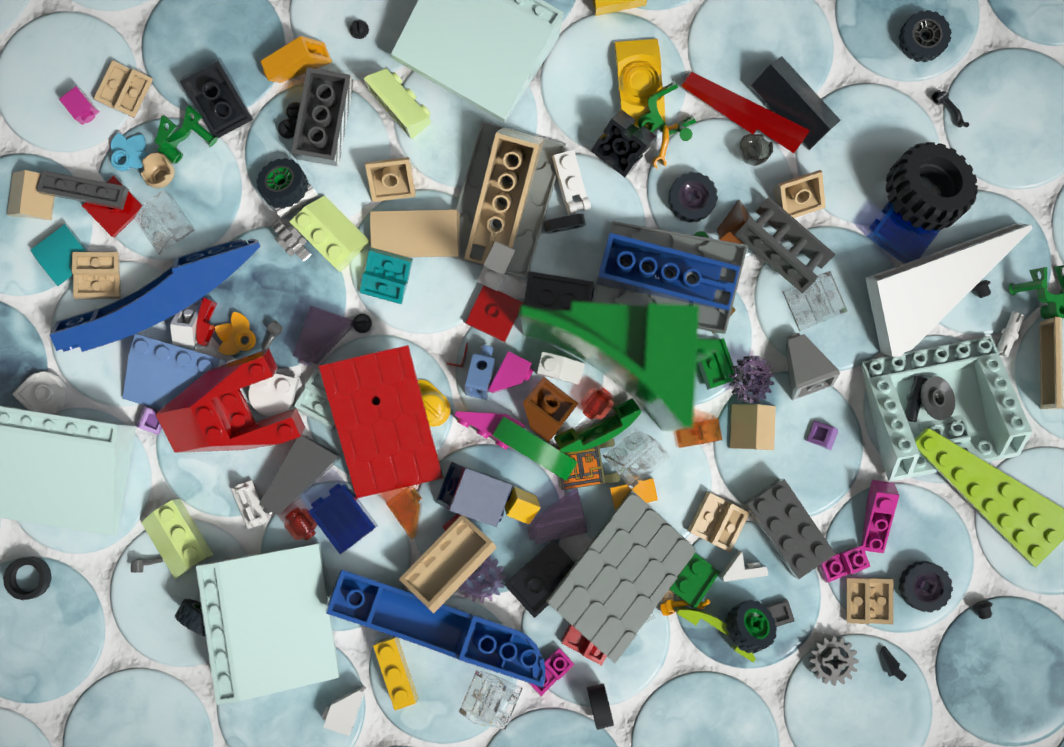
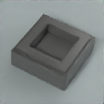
(781, 612)

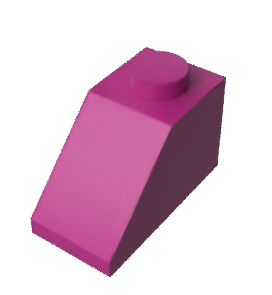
(511, 373)

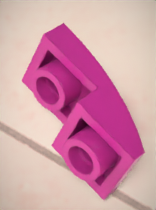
(844, 563)
(555, 668)

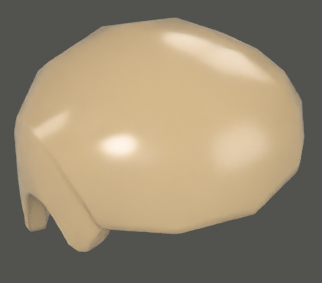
(157, 170)

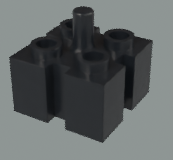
(623, 143)

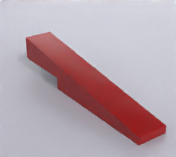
(746, 113)

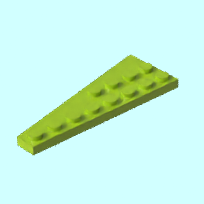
(1017, 512)

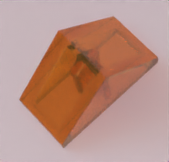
(701, 433)

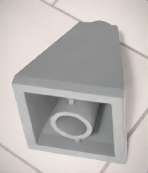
(808, 367)

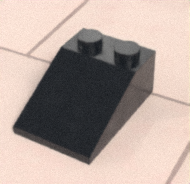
(216, 98)

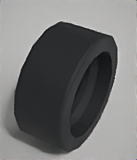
(10, 578)
(600, 706)

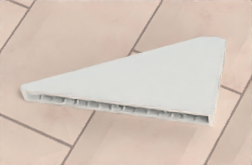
(922, 292)

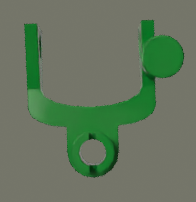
(657, 122)
(169, 141)
(1055, 302)

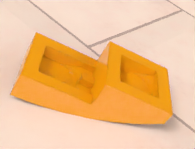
(645, 490)

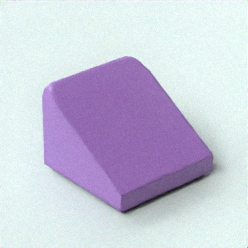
(148, 421)
(822, 435)

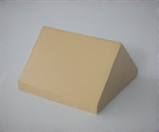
(390, 179)
(801, 194)
(25, 200)
(752, 426)

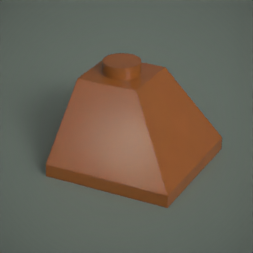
(548, 409)

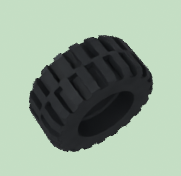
(943, 168)

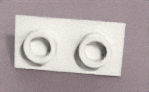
(248, 503)

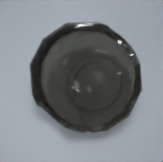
(754, 149)

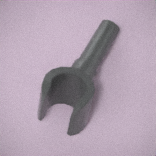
(275, 330)
(138, 565)

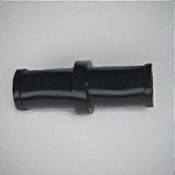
(914, 399)

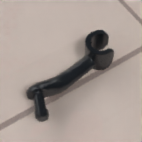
(939, 97)

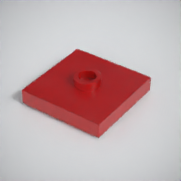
(114, 219)
(494, 313)

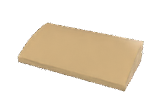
(416, 232)
(1051, 364)
(448, 563)

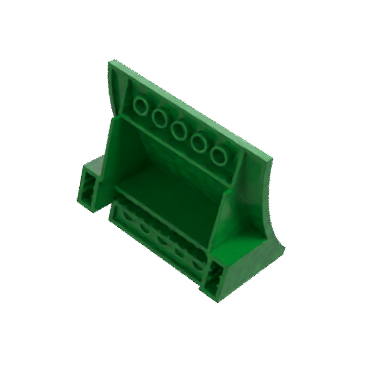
(640, 348)

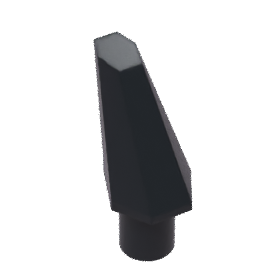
(891, 664)

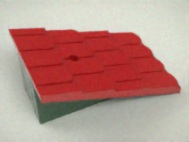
(386, 442)

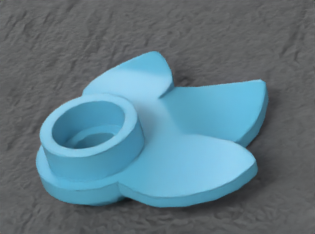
(131, 149)

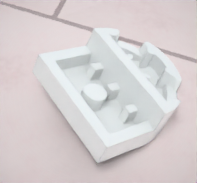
(273, 395)

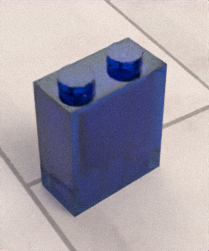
(899, 237)
(342, 517)

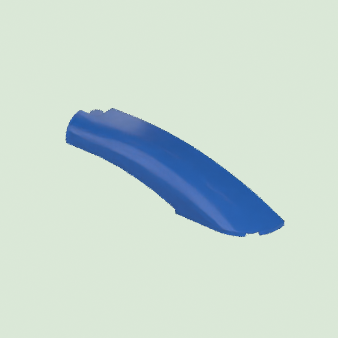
(163, 297)
(445, 631)

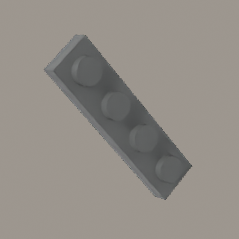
(82, 190)

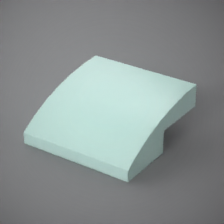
(314, 401)

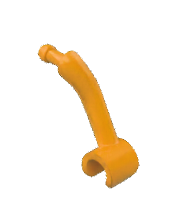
(665, 140)
(668, 607)

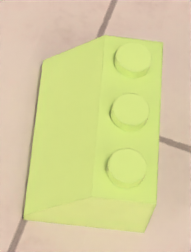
(398, 101)
(330, 232)
(176, 537)

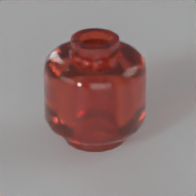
(597, 403)
(300, 524)

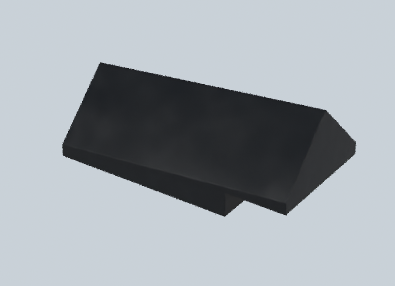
(795, 100)

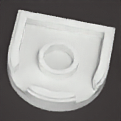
(42, 393)

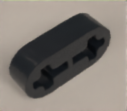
(564, 223)

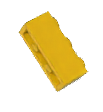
(396, 672)

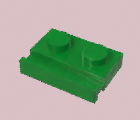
(717, 367)
(694, 581)

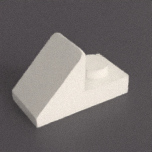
(496, 265)
(735, 569)

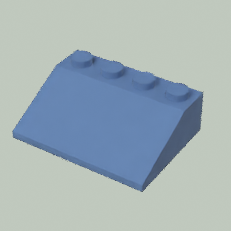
(162, 371)

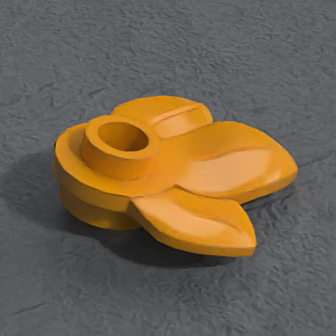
(233, 334)

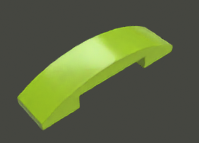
(694, 615)

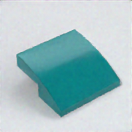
(55, 253)
(386, 275)

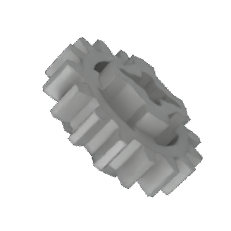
(291, 240)
(833, 651)

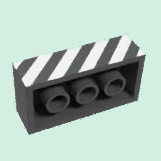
(322, 117)
(789, 528)

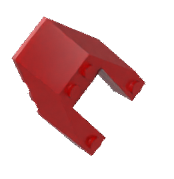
(215, 414)

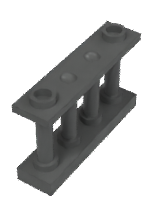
(775, 254)

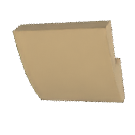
(123, 89)
(96, 275)
(718, 521)
(870, 600)

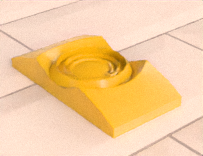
(639, 76)

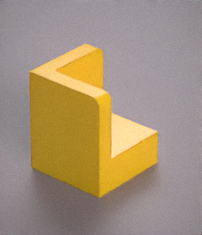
(522, 505)

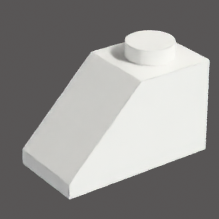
(184, 326)
(560, 368)
(343, 712)

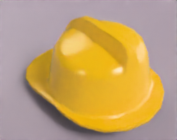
(435, 403)

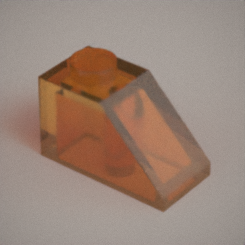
(407, 510)

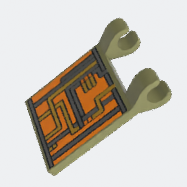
(589, 468)

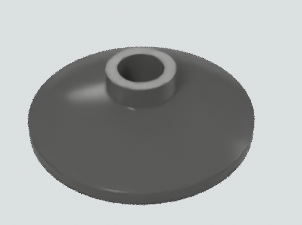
(938, 398)

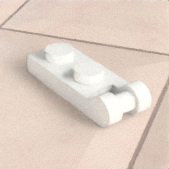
(570, 181)

